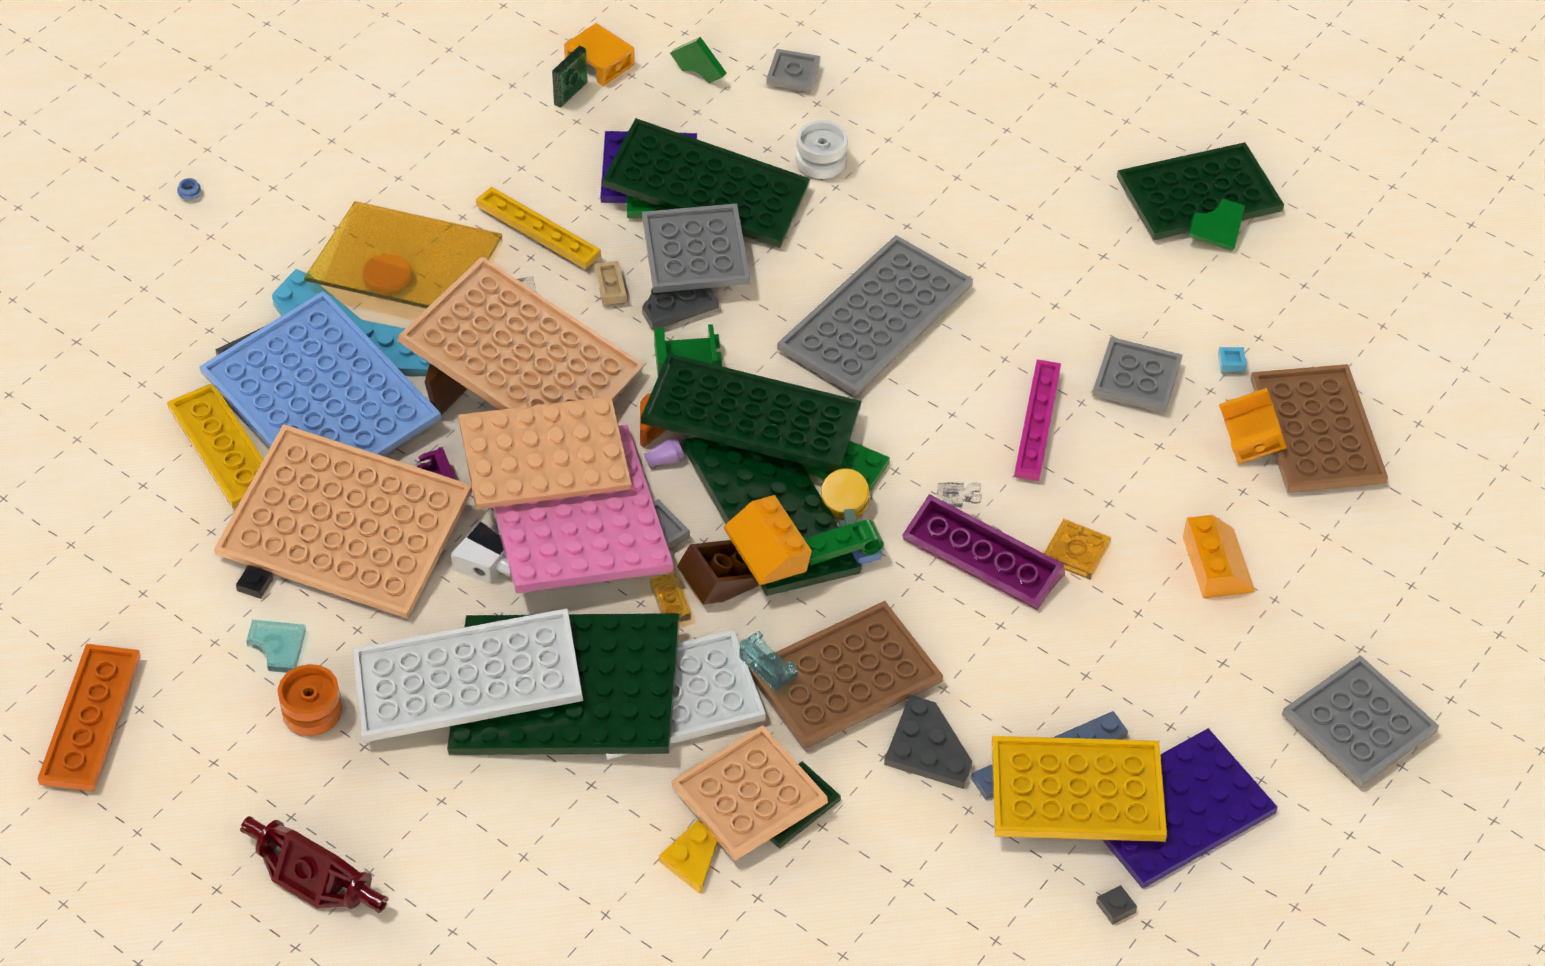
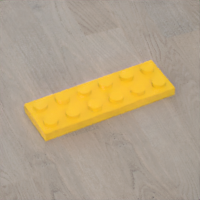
(218, 440)

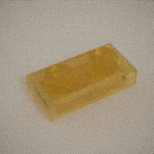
(670, 596)

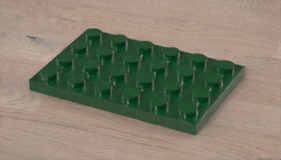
(1176, 188)

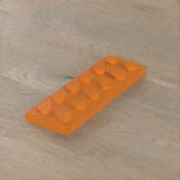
(89, 717)

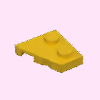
(691, 855)

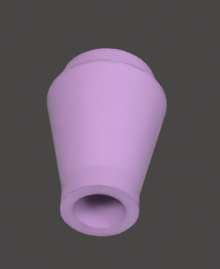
(664, 453)

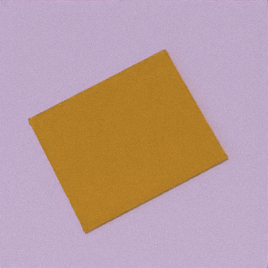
(398, 254)

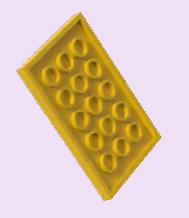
(1078, 788)

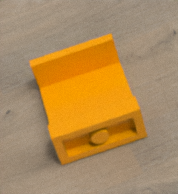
(604, 52)
(1252, 426)

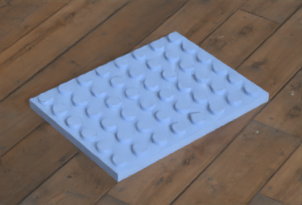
(322, 378)

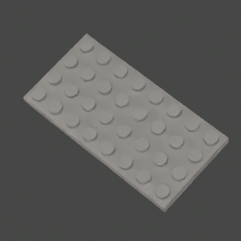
(874, 315)

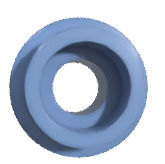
(189, 189)

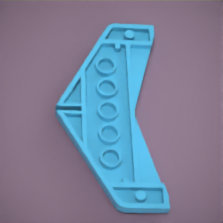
(297, 291)

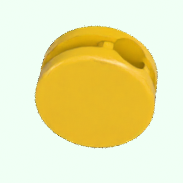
(845, 490)

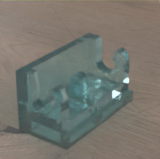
(766, 662)

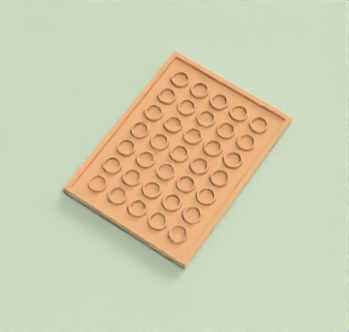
(515, 344)
(344, 520)

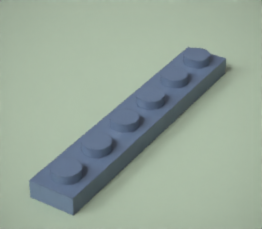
(1103, 727)

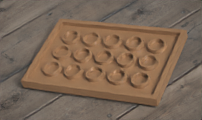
(1322, 428)
(849, 674)

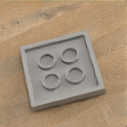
(1137, 375)

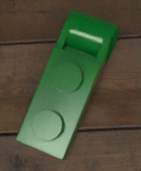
(845, 540)

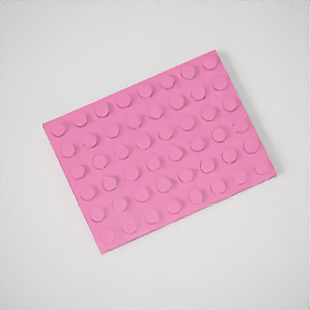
(585, 535)

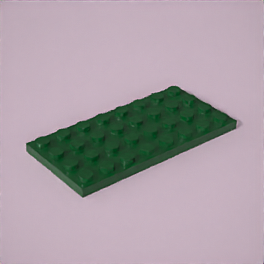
(690, 173)
(752, 412)
(742, 476)

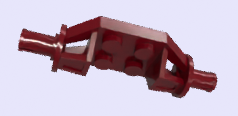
(311, 869)

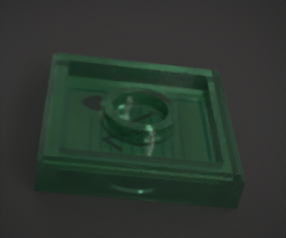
(569, 76)

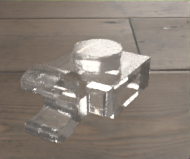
(956, 494)

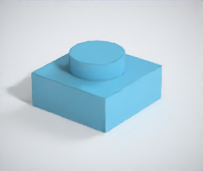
(1232, 359)

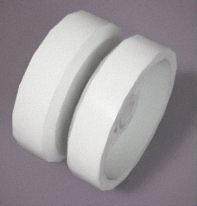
(821, 149)

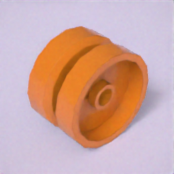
(310, 699)

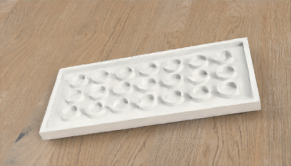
(466, 675)

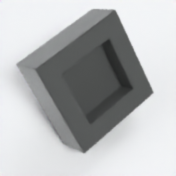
(1116, 904)

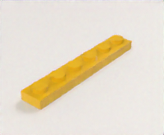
(538, 227)

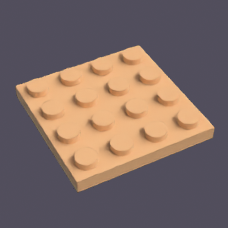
(749, 792)

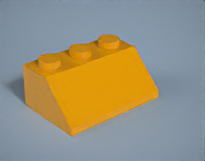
(768, 541)
(1216, 557)

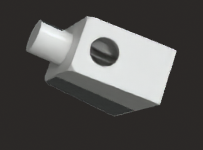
(481, 555)

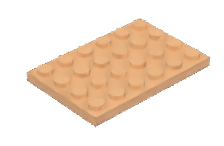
(544, 452)

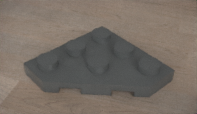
(675, 306)
(928, 745)

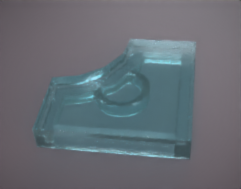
(278, 642)

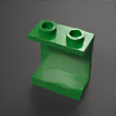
(698, 349)

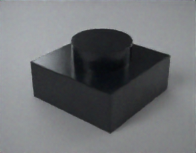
(254, 581)

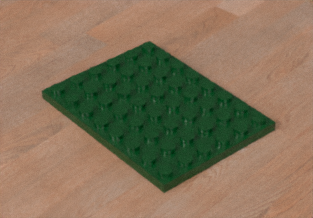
(625, 686)

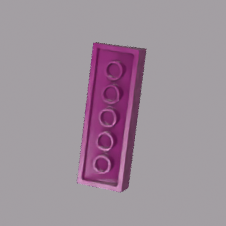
(984, 552)

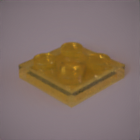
(1078, 548)

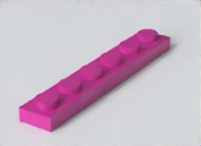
(1037, 420)

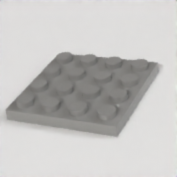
(695, 248)
(1360, 720)

